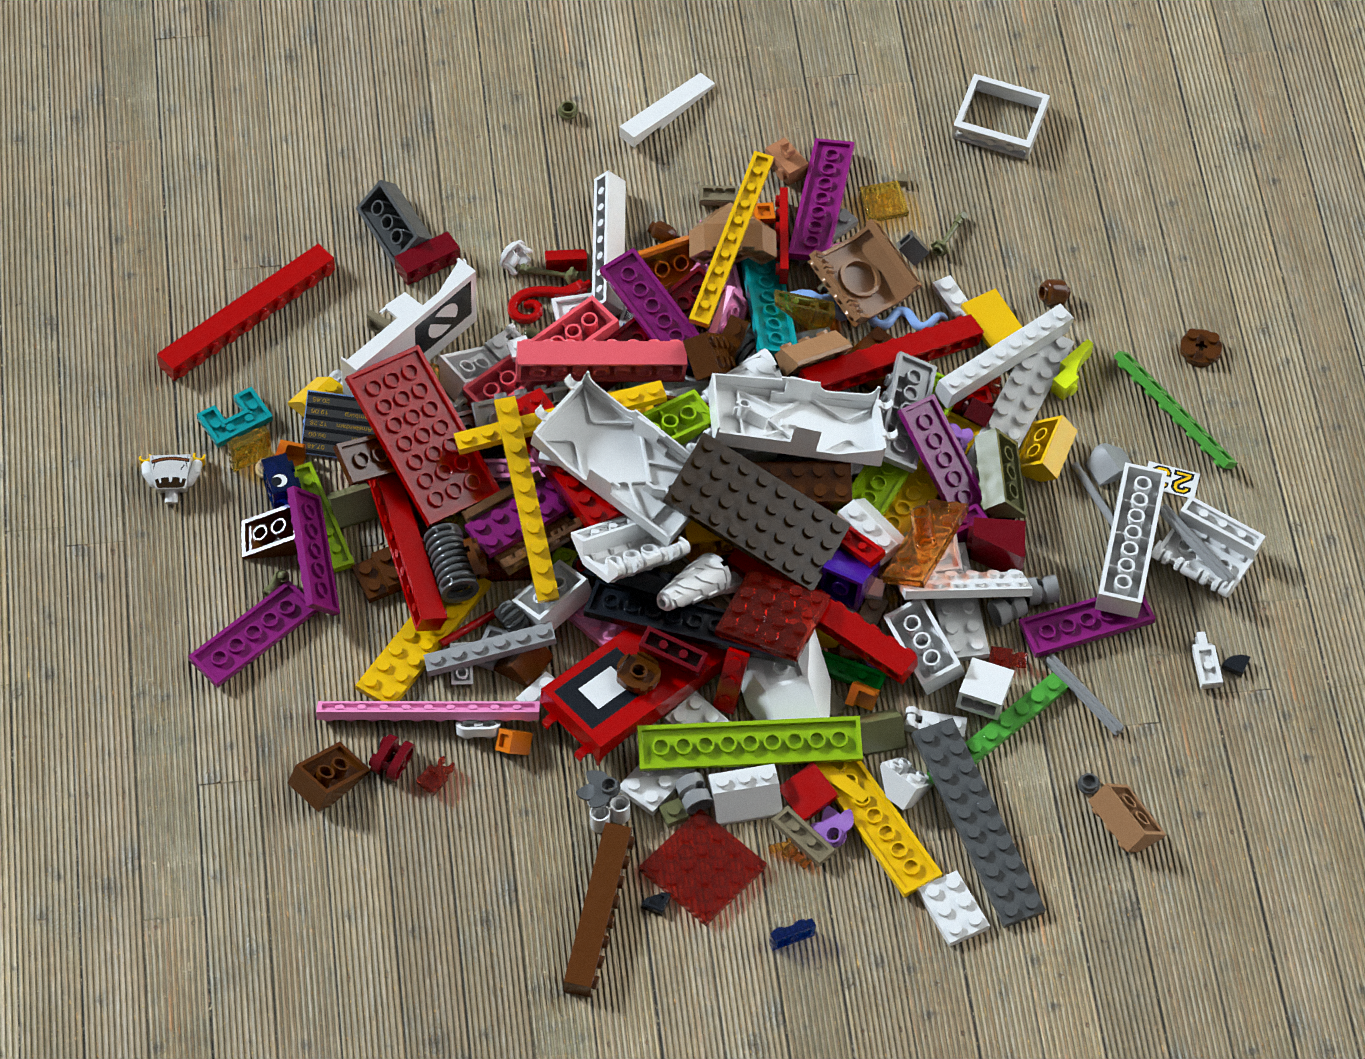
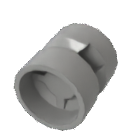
(1043, 590)
(1007, 608)
(692, 790)

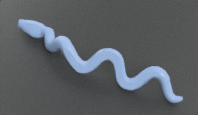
(875, 321)

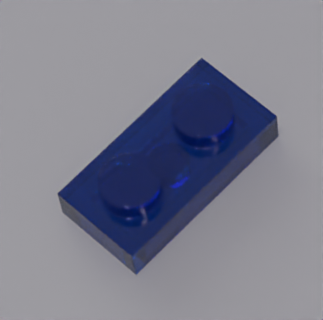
(797, 932)

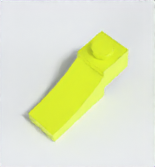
(1067, 380)

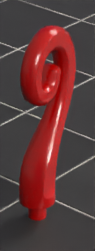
(574, 288)

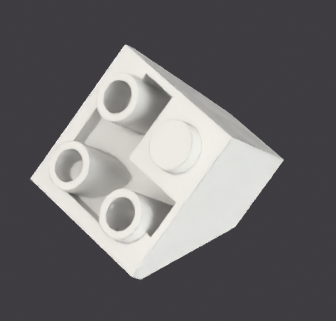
(903, 783)

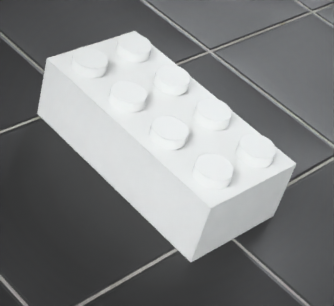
(917, 629)

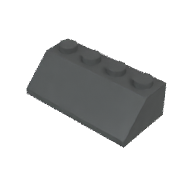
(392, 219)

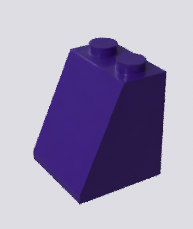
(847, 579)

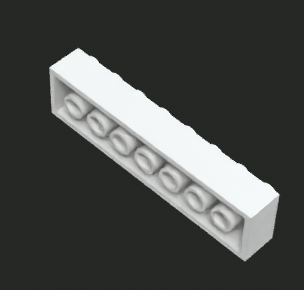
(1131, 540)

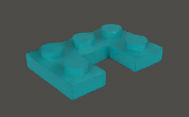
(252, 416)

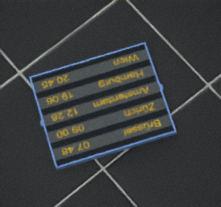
(330, 421)

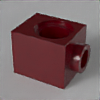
(976, 411)

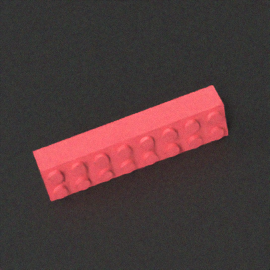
(582, 323)
(604, 360)

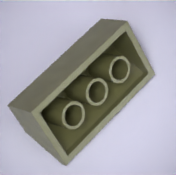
(1000, 475)

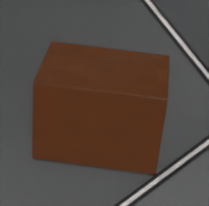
(525, 666)

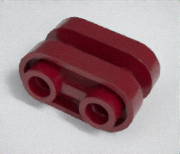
(389, 746)

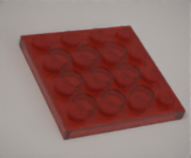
(772, 615)
(702, 867)

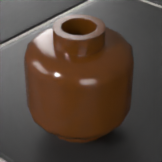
(1054, 292)

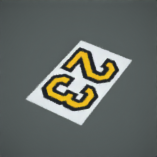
(1178, 480)

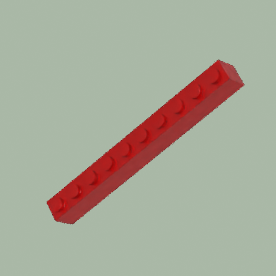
(246, 312)
(880, 359)
(408, 553)
(848, 629)

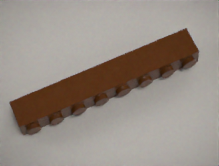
(598, 909)

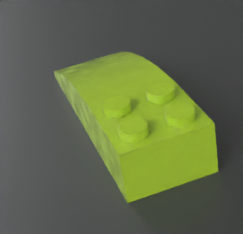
(681, 417)

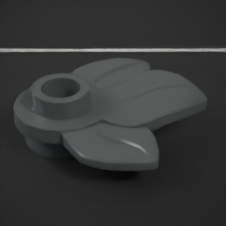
(596, 789)

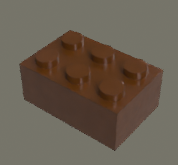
(708, 355)

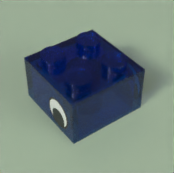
(277, 478)

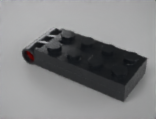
(648, 581)

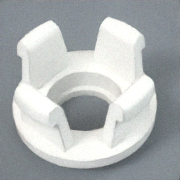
(514, 254)

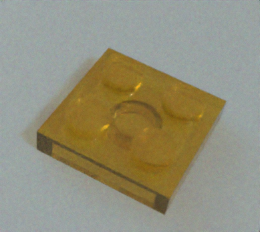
(884, 201)
(249, 448)

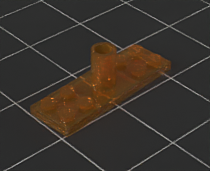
(925, 543)

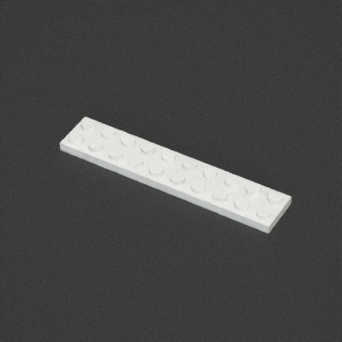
(1025, 393)

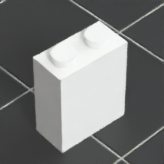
(984, 688)

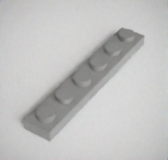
(490, 649)

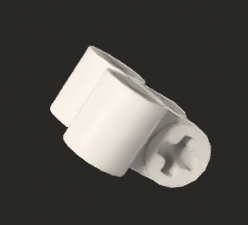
(610, 813)

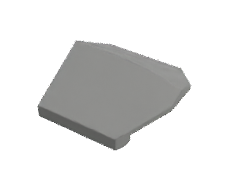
(1107, 463)

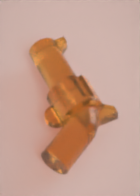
(791, 851)

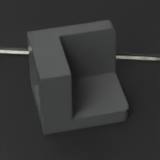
(912, 248)

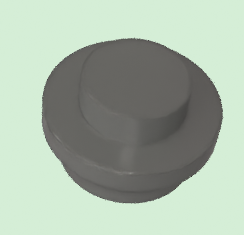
(1088, 784)

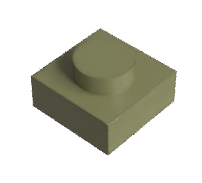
(673, 813)

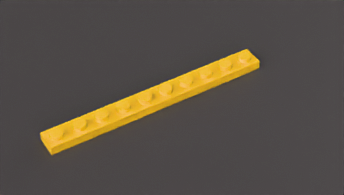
(731, 239)
(490, 435)
(526, 500)

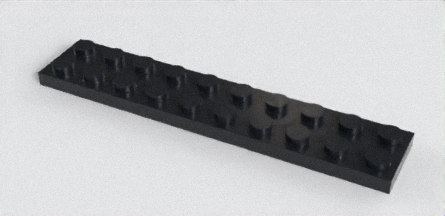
(689, 623)

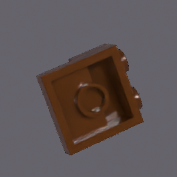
(377, 575)

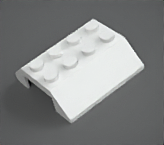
(1226, 538)
(623, 549)

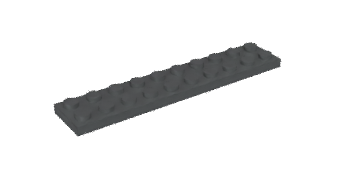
(978, 823)

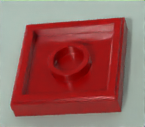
(808, 792)

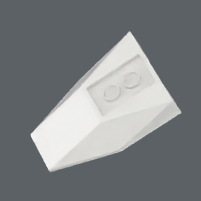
(788, 691)

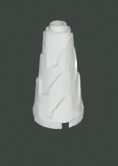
(759, 365)
(697, 581)

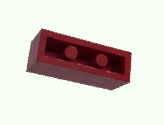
(427, 258)
(673, 652)

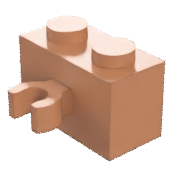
(787, 161)

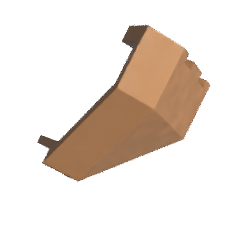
(757, 244)

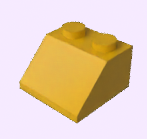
(322, 384)

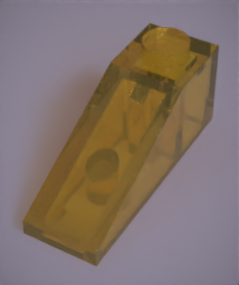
(806, 310)

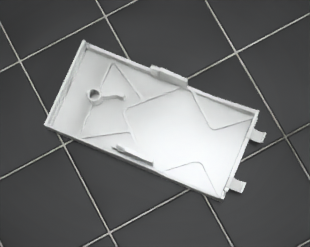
(615, 455)

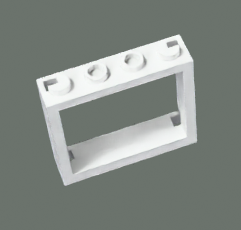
(993, 139)

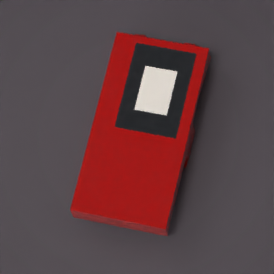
(601, 710)

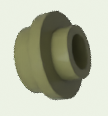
(567, 106)

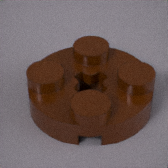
(1204, 338)
(478, 564)
(638, 683)

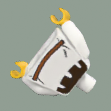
(171, 473)

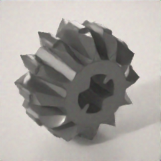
(511, 616)

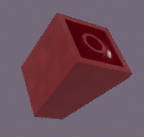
(997, 543)

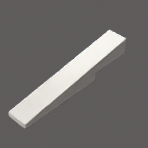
(665, 110)

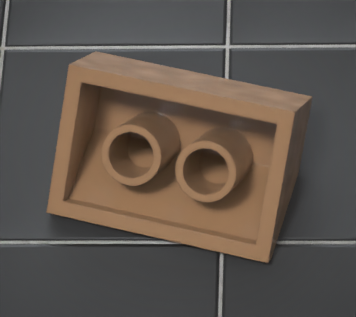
(811, 351)
(1126, 817)

